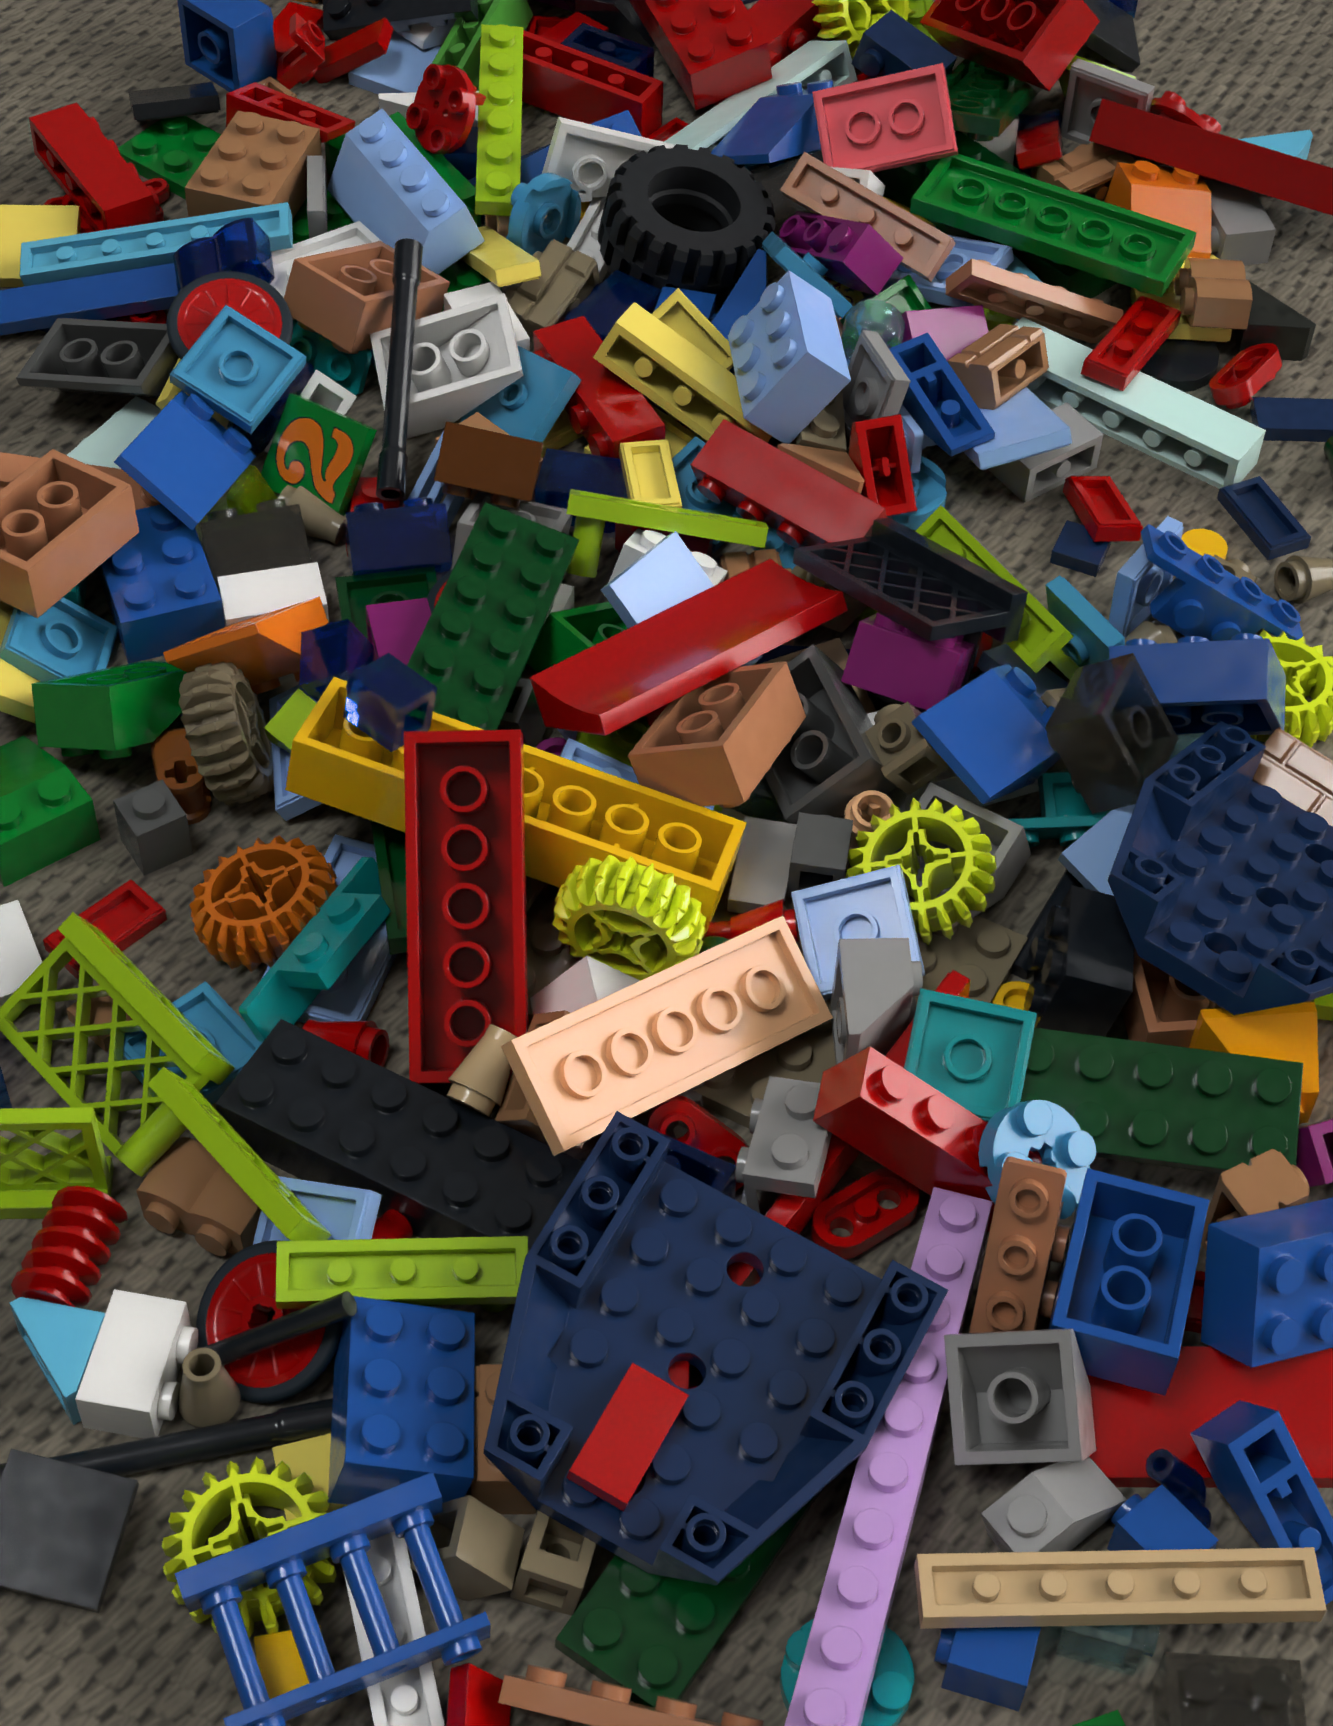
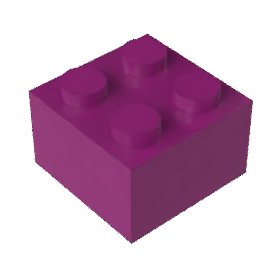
(905, 665)

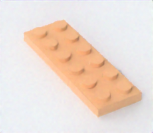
(666, 1034)

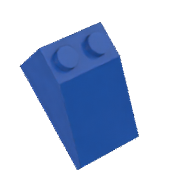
(775, 127)
(186, 458)
(992, 733)

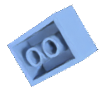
(788, 357)

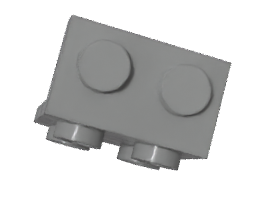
(785, 1146)

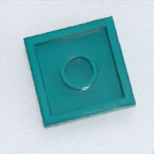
(970, 1050)

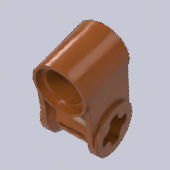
(180, 773)

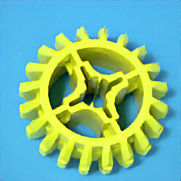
(852, 18)
(1306, 675)
(965, 871)
(628, 917)
(237, 1497)

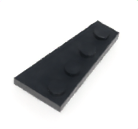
(349, 16)

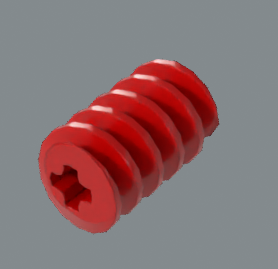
(70, 1247)

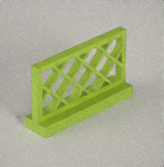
(1040, 632)
(131, 994)
(32, 1179)

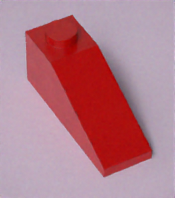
(281, 106)

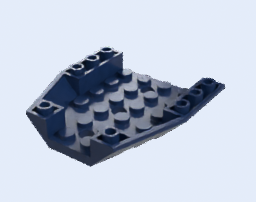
(1207, 861)
(786, 1365)

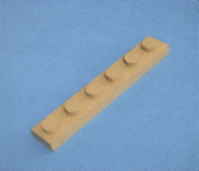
(1118, 1587)

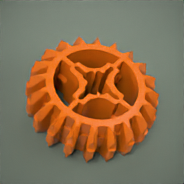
(260, 900)

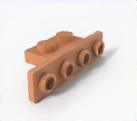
(1020, 1249)

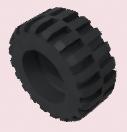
(691, 191)

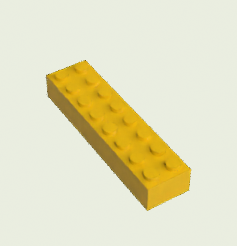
(567, 805)

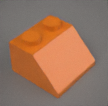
(1165, 195)

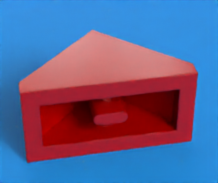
(883, 462)

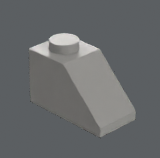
(1053, 1508)

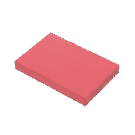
(887, 120)

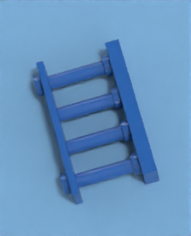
(282, 1564)

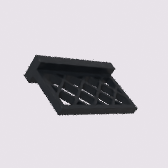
(918, 583)

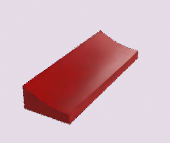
(1214, 156)
(681, 649)
(1204, 1384)

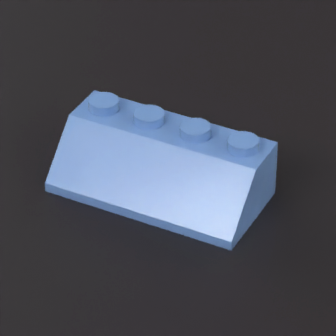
(400, 194)

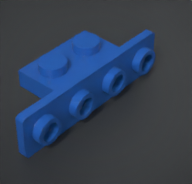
(1209, 599)

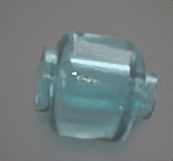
(872, 316)

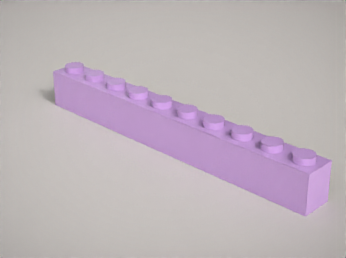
(888, 1485)

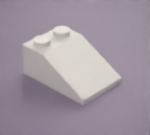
(456, 362)

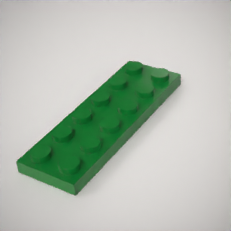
(1054, 223)

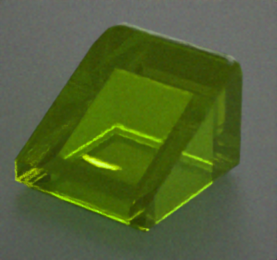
(249, 491)

